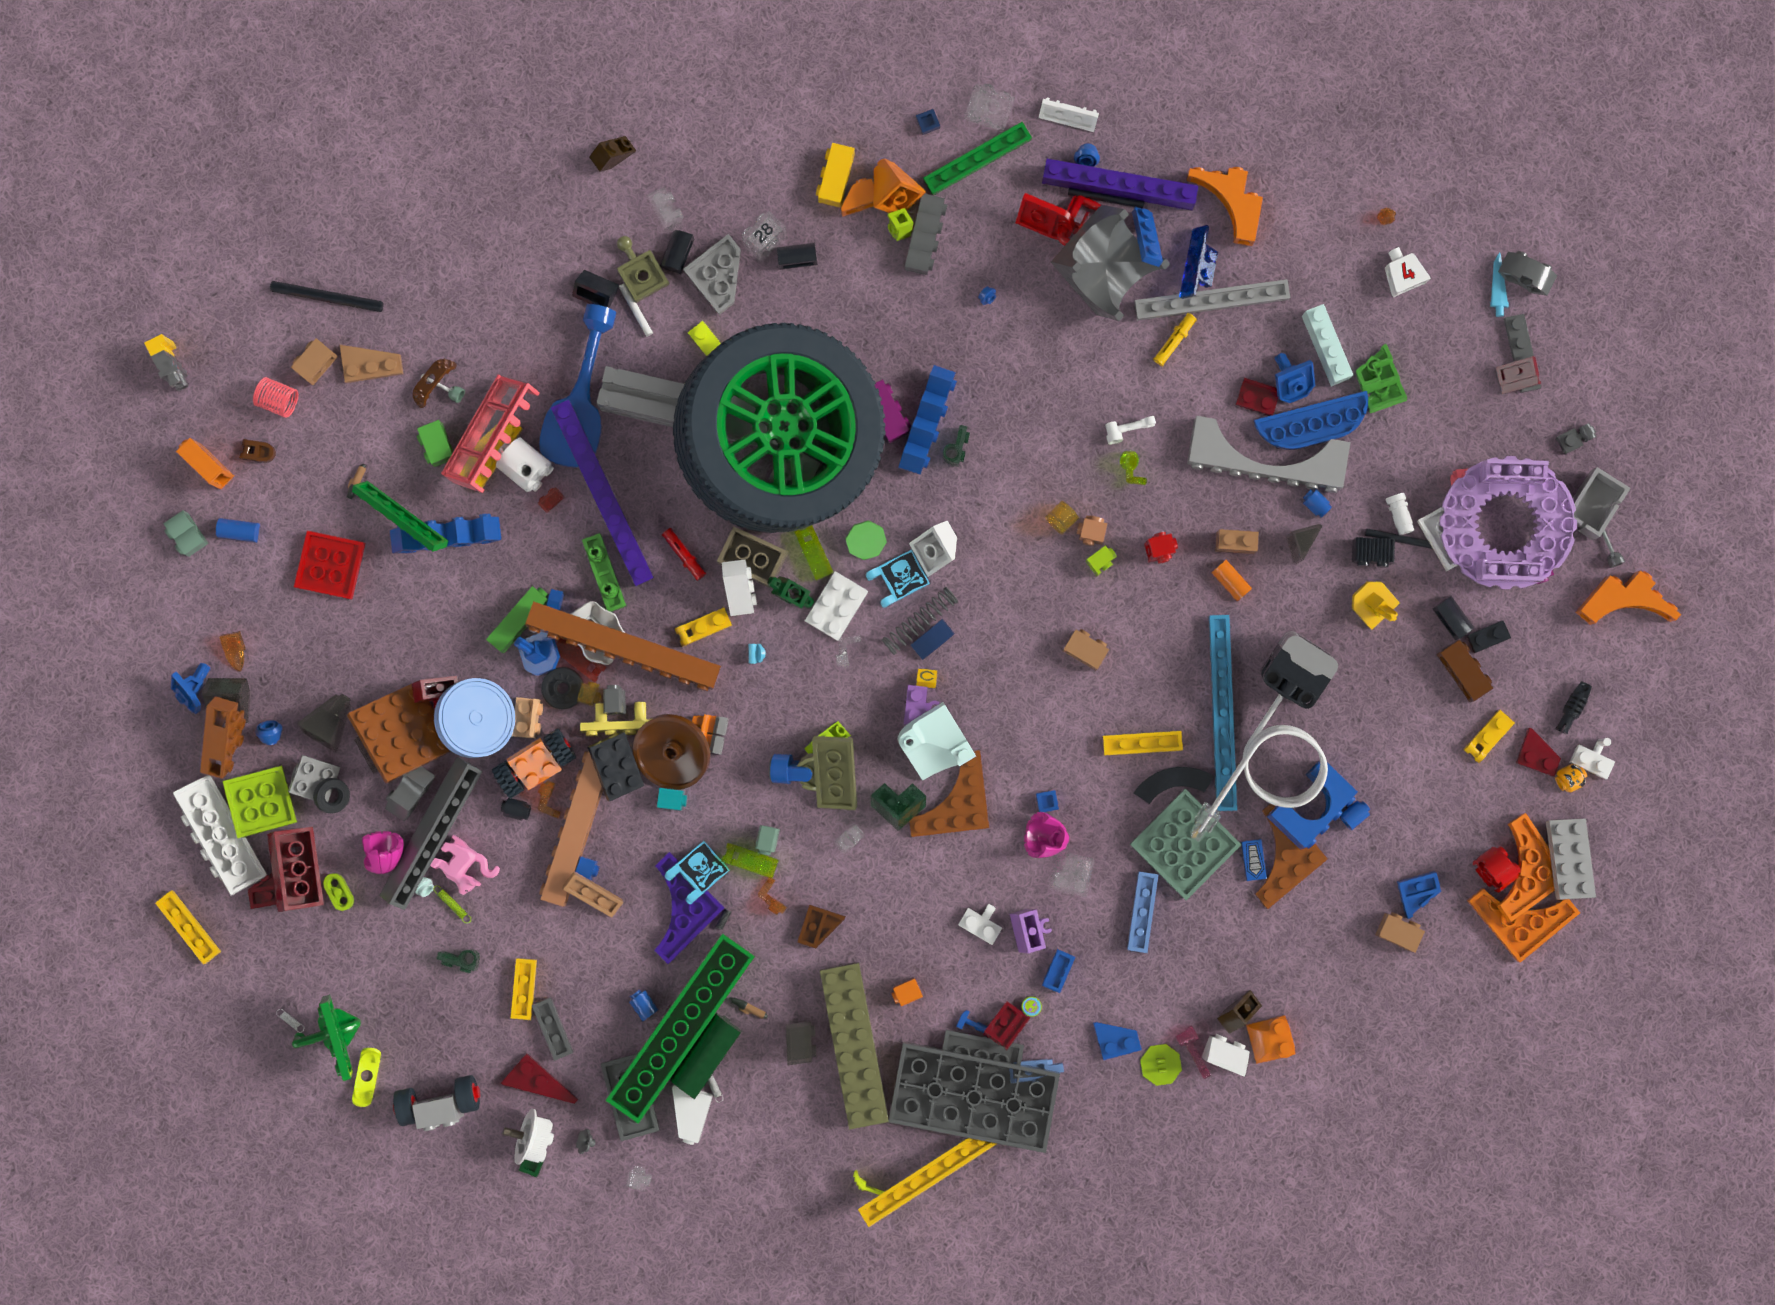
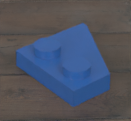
(1417, 891)
(1115, 1040)

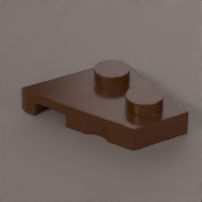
(818, 926)

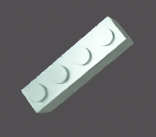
(1327, 345)

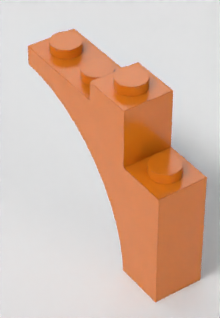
(1229, 189)
(1634, 594)

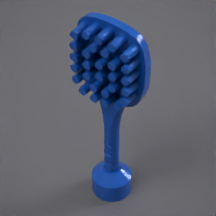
(552, 441)

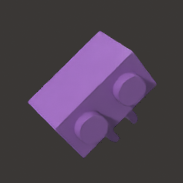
(916, 703)
(1029, 930)

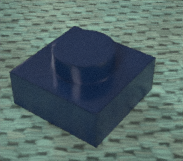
(927, 121)

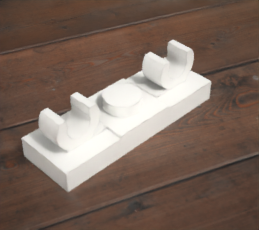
(1068, 115)

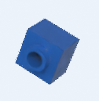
(587, 867)

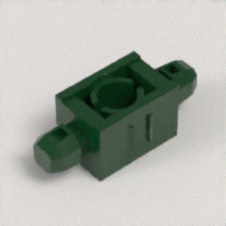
(780, 589)

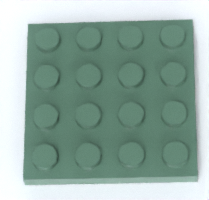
(1175, 854)

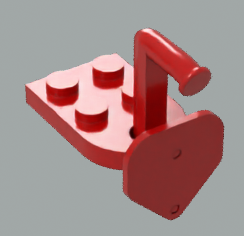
(1051, 219)

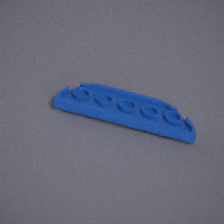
(1314, 422)

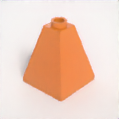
(894, 188)

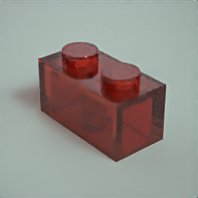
(551, 499)

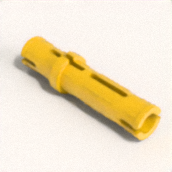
(1179, 333)

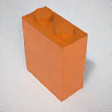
(204, 463)

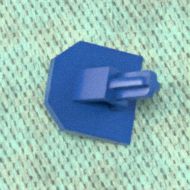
(1293, 381)
(538, 653)
(189, 688)

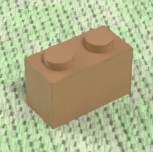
(314, 361)
(1236, 541)
(1086, 649)
(1400, 932)

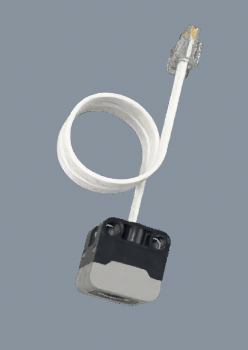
(1300, 674)

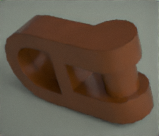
(263, 451)

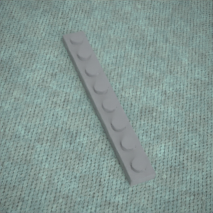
(1212, 300)

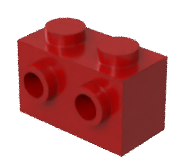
(1160, 547)

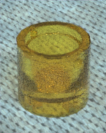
(1061, 517)

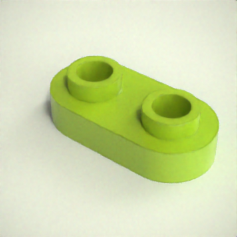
(336, 893)

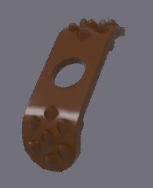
(422, 389)

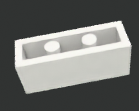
(738, 587)

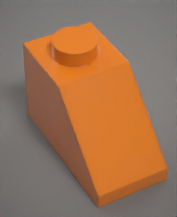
(859, 197)

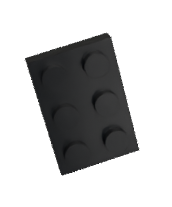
(615, 766)

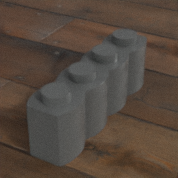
(924, 234)

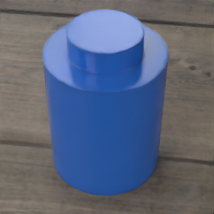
(1355, 814)
(643, 1004)

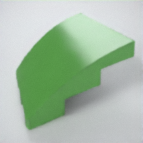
(1381, 380)

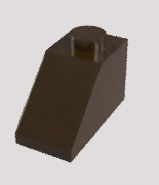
(1239, 1012)

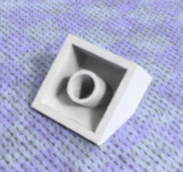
(1226, 1055)

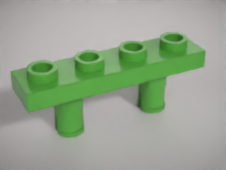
(604, 573)

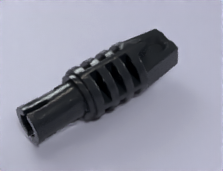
(1574, 706)

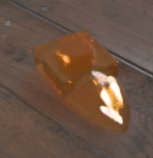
(233, 649)

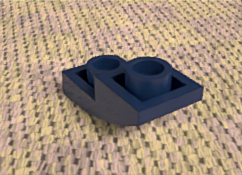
(932, 639)

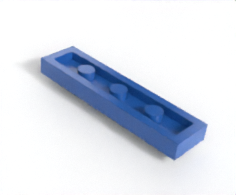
(1147, 236)

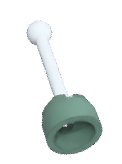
(455, 393)

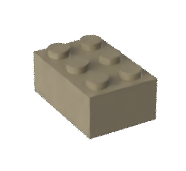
(760, 555)

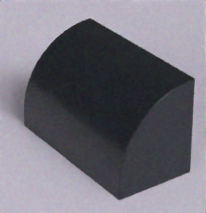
(677, 251)
(797, 256)
(594, 289)
(1453, 618)

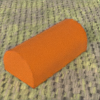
(1231, 580)

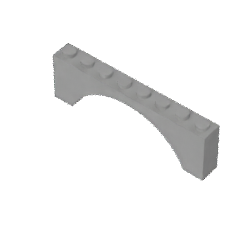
(1212, 451)

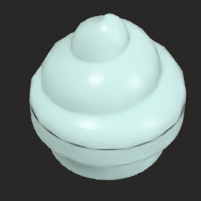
(425, 887)

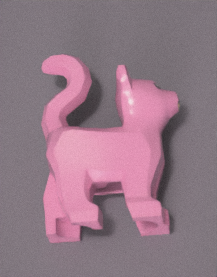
(459, 864)

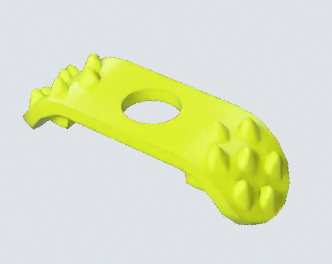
(364, 1090)
(862, 1184)

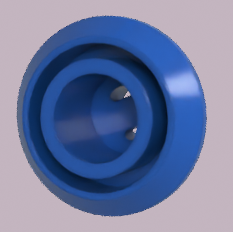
(1087, 155)
(269, 732)

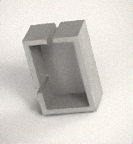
(1594, 502)

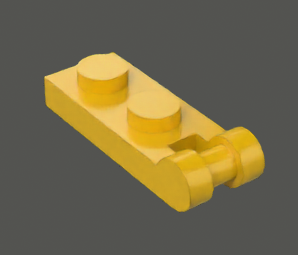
(704, 626)
(1489, 735)

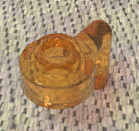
(546, 790)
(774, 905)

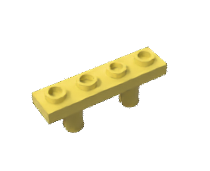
(601, 724)

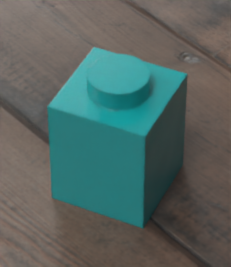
(671, 799)

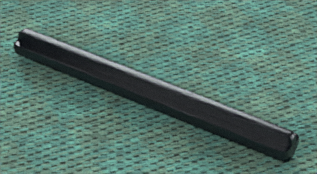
(326, 296)

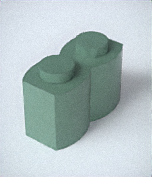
(185, 533)
(767, 839)

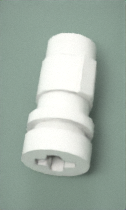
(1400, 513)

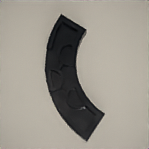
(1172, 778)

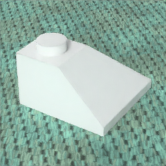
(935, 547)

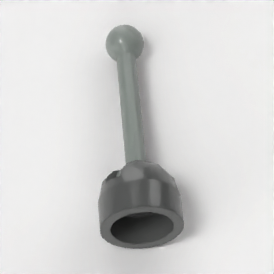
(1614, 558)

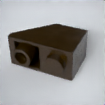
(611, 153)

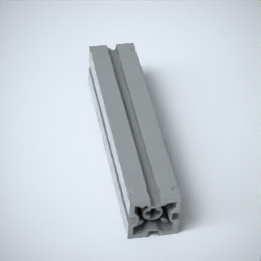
(656, 400)

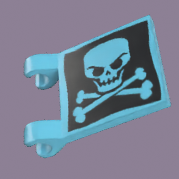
(902, 576)
(700, 869)

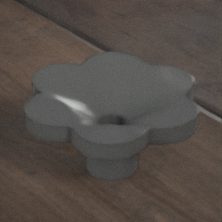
(584, 1141)

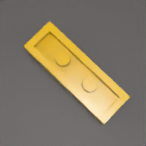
(523, 988)

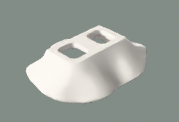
(599, 615)

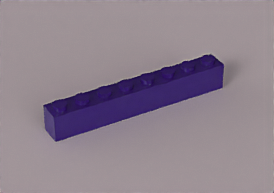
(1120, 184)

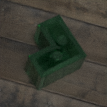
(898, 809)

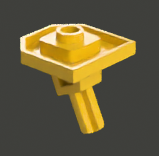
(1374, 603)

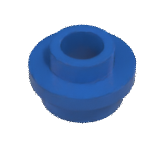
(987, 295)

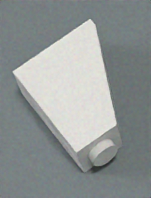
(691, 1114)

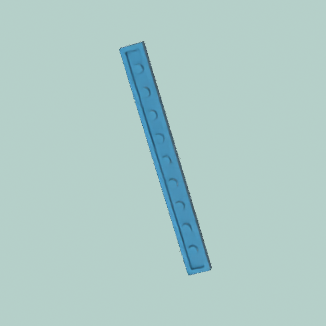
(1222, 708)

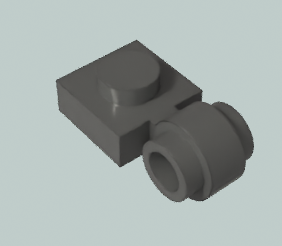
(1572, 440)

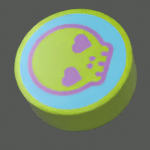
(1031, 1006)

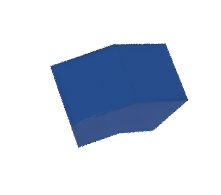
(555, 599)

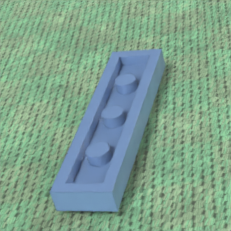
(1142, 912)

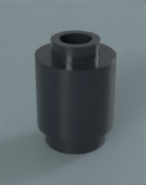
(515, 809)

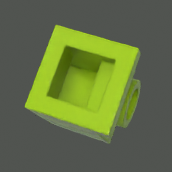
(897, 226)
(1101, 560)

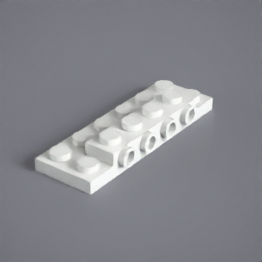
(214, 830)

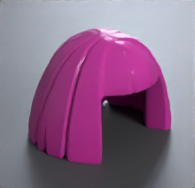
(1045, 836)
(382, 851)

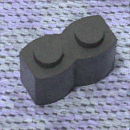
(614, 700)

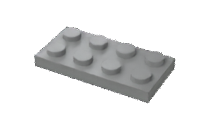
(1570, 859)

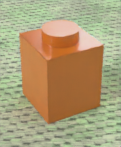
(906, 992)

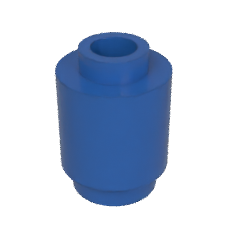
(1316, 503)

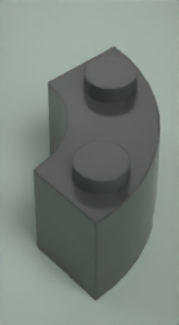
(1527, 273)
(407, 794)

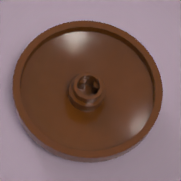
(671, 751)

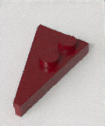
(532, 1077)

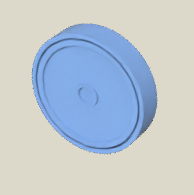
(474, 718)

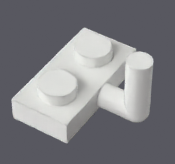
(1592, 760)

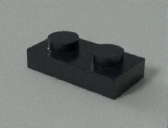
(1488, 636)

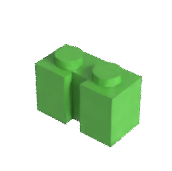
(435, 443)

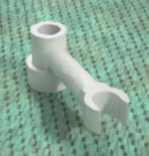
(1115, 432)

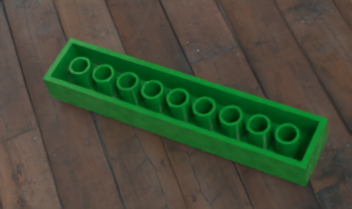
(680, 1028)

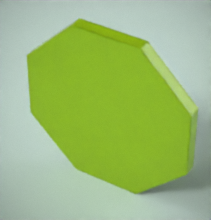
(1161, 1064)

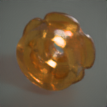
(1386, 216)

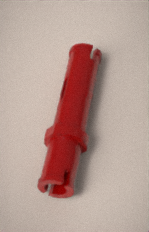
(688, 560)

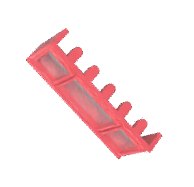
(486, 430)

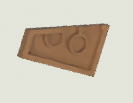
(368, 364)

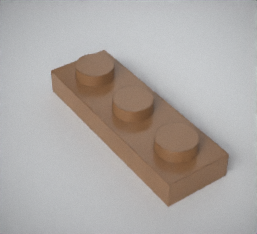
(592, 894)

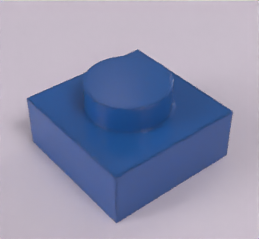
(1047, 801)

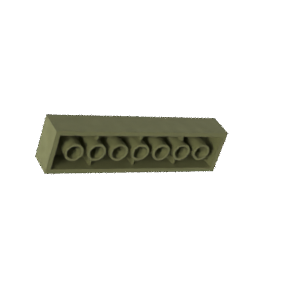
(854, 1045)

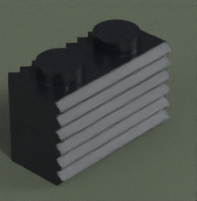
(1373, 551)

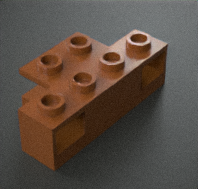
(220, 741)

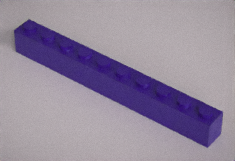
(602, 492)

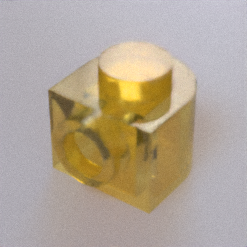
(589, 694)

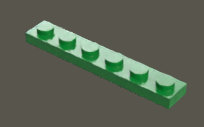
(977, 158)
(400, 516)

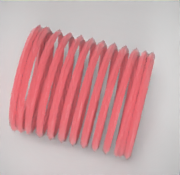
(277, 394)

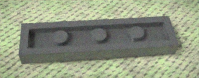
(1519, 341)

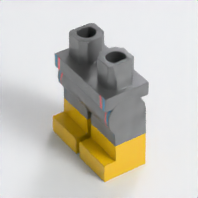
(161, 352)

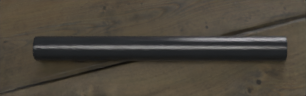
(1106, 198)
(1398, 538)

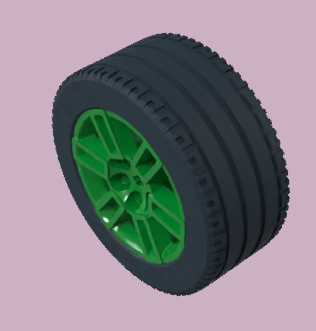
(846, 398)

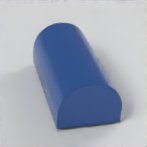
(237, 530)

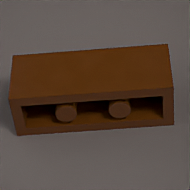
(1465, 670)

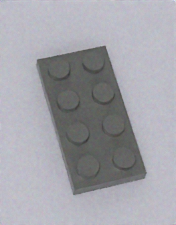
(627, 1128)

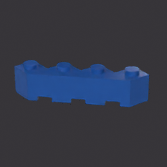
(927, 419)
(457, 532)

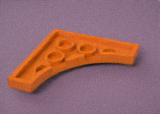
(1536, 873)
(1528, 930)

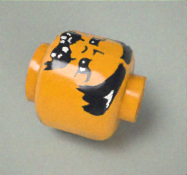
(1571, 778)

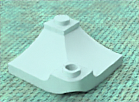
(935, 742)

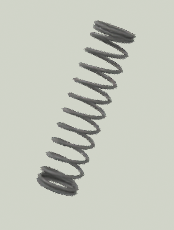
(952, 600)

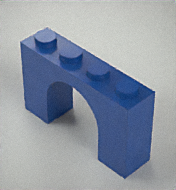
(1303, 831)

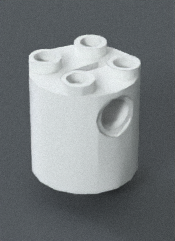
(519, 460)

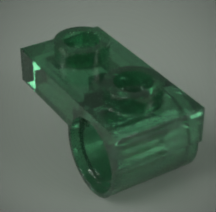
(962, 438)
(449, 959)

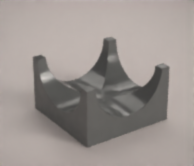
(1103, 261)

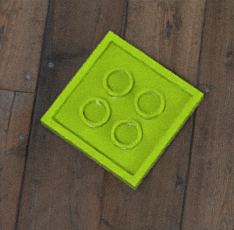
(259, 802)

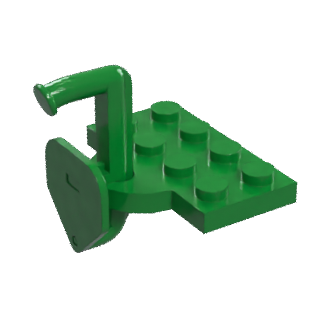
(336, 1032)

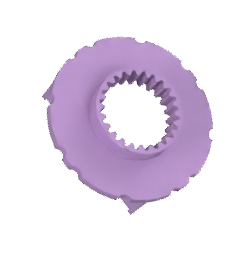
(1551, 506)

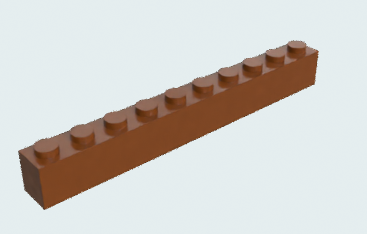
(623, 646)

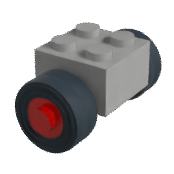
(438, 1110)

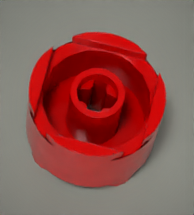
(1496, 868)

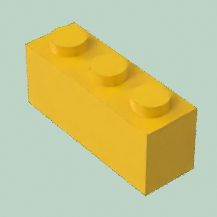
(835, 175)

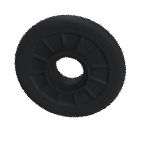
(551, 682)

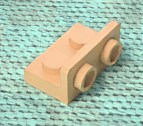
(526, 718)

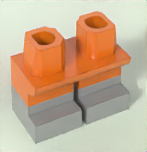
(713, 725)

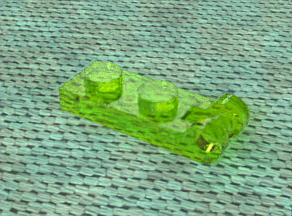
(814, 553)
(750, 861)

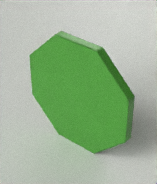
(866, 540)

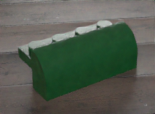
(705, 1055)

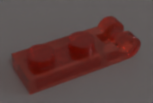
(576, 658)

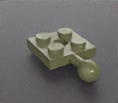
(644, 263)

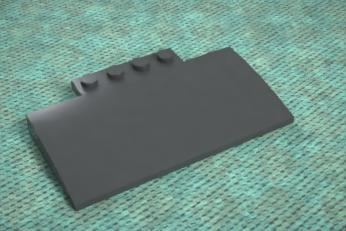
(971, 1094)

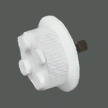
(532, 1138)

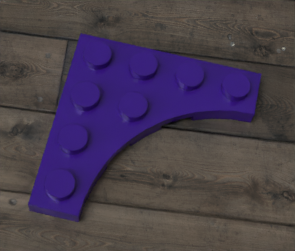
(686, 918)

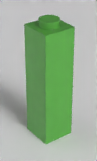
(514, 622)

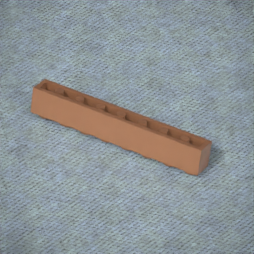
(573, 834)

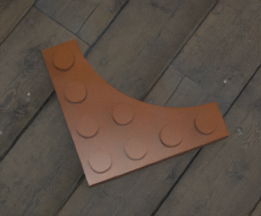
(962, 809)
(1289, 865)

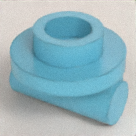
(756, 653)

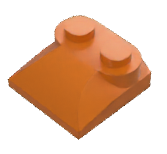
(1271, 1039)

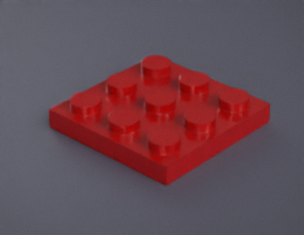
(329, 565)

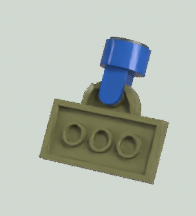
(826, 771)

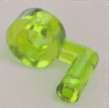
(1129, 462)

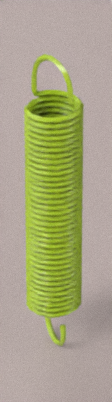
(452, 904)

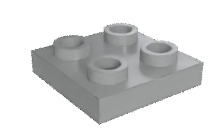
(309, 774)

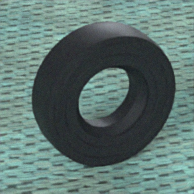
(323, 787)

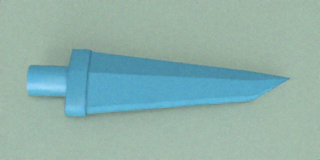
(1498, 293)

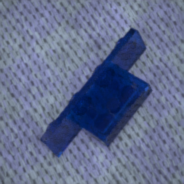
(1199, 263)

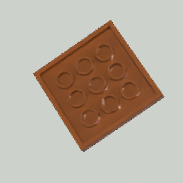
(398, 733)

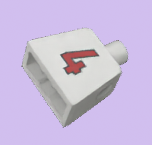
(1404, 272)

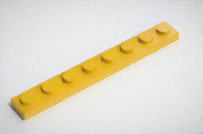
(923, 1180)

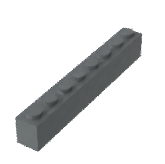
(430, 833)

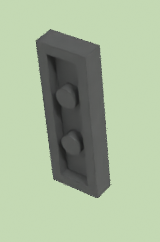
(552, 1029)

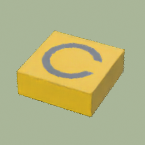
(926, 678)

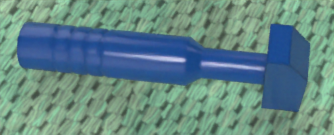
(977, 1025)

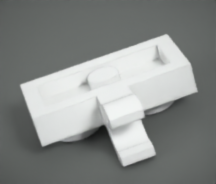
(980, 924)

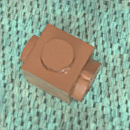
(1092, 530)

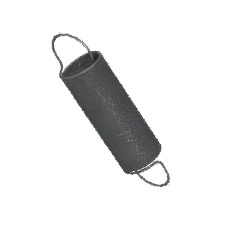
(723, 919)

